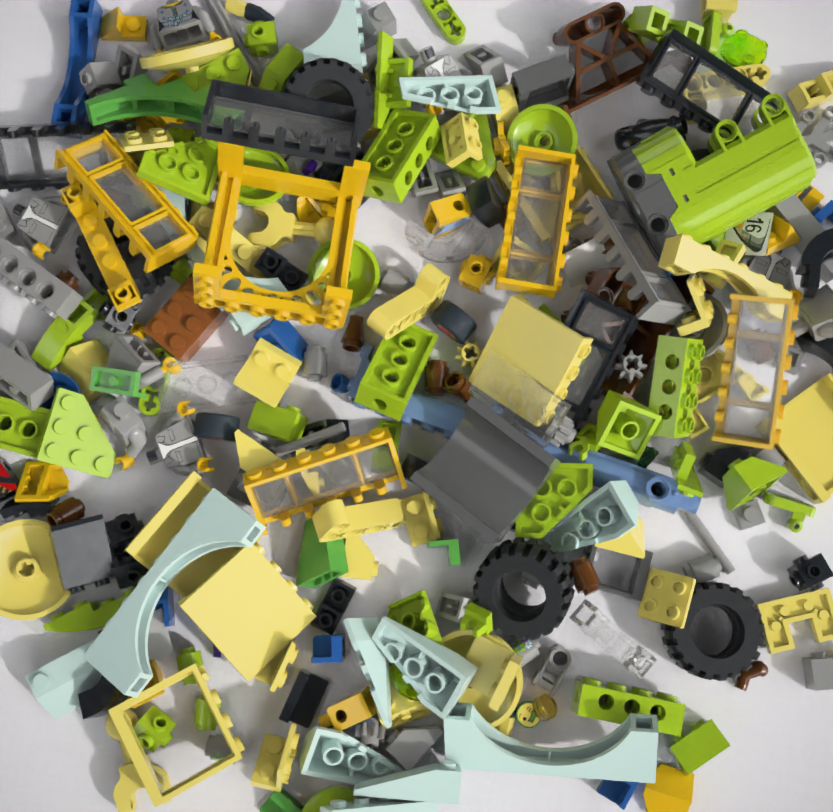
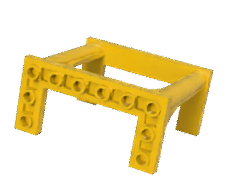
(207, 277)

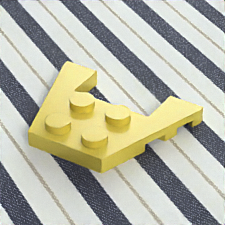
(707, 387)

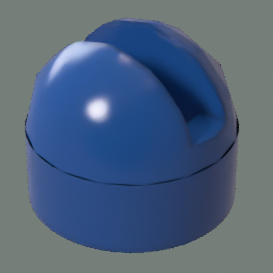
(339, 383)

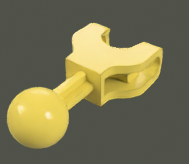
(284, 228)
(129, 778)

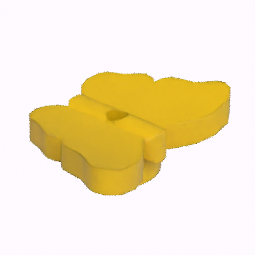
(501, 146)

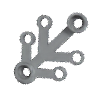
(817, 137)

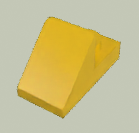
(123, 28)
(781, 236)

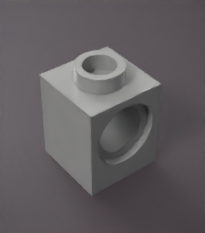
(99, 76)

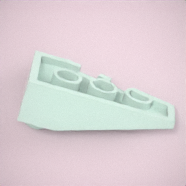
(457, 93)
(597, 519)
(374, 663)
(430, 668)
(61, 681)
(341, 758)
(427, 783)

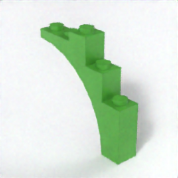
(145, 98)

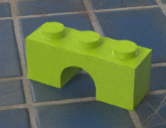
(654, 22)

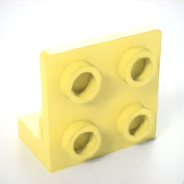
(137, 143)
(700, 317)
(267, 372)
(666, 597)
(495, 670)
(274, 671)
(403, 709)
(275, 760)

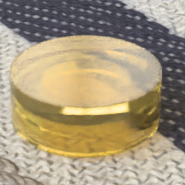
(544, 707)

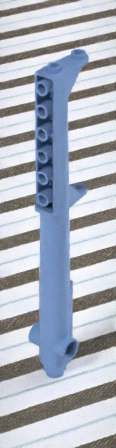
(445, 418)

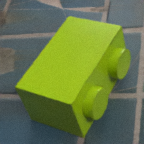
(277, 422)
(698, 746)

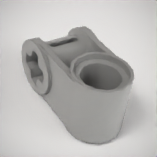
(552, 671)

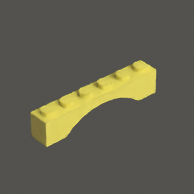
(686, 256)

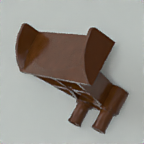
(573, 33)
(646, 334)

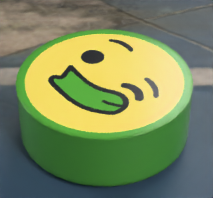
(526, 715)

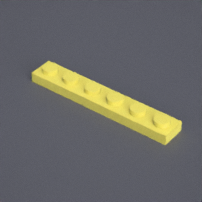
(242, 250)

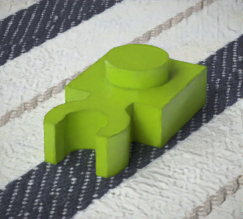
(585, 441)

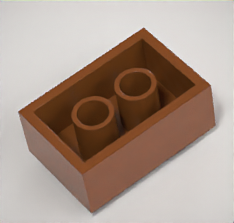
(182, 325)

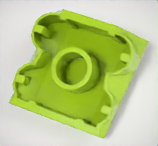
(416, 615)

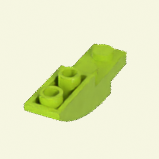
(68, 333)
(86, 615)

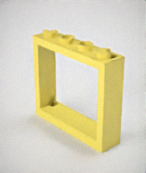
(138, 754)

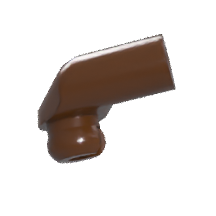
(758, 669)

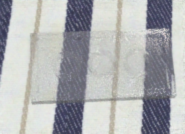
(204, 383)
(519, 398)

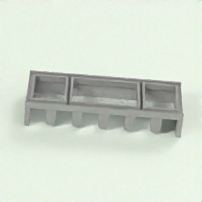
(665, 299)

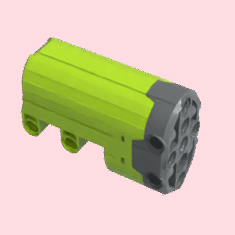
(732, 184)

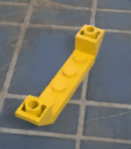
(103, 247)

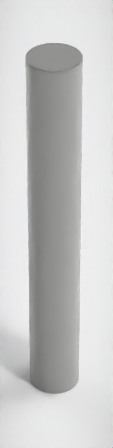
(310, 439)
(710, 542)

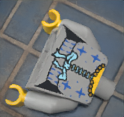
(179, 25)

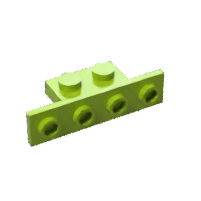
(387, 72)
(683, 472)

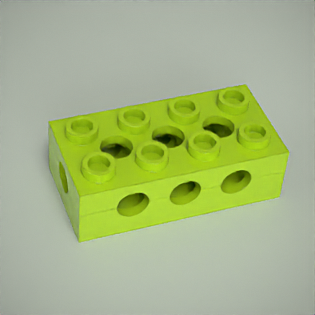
(400, 153)
(675, 384)
(393, 395)
(18, 436)
(589, 690)

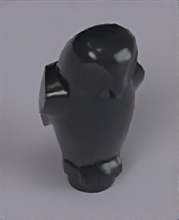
(630, 135)

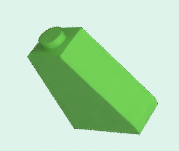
(319, 560)

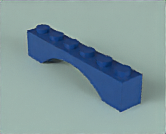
(84, 26)

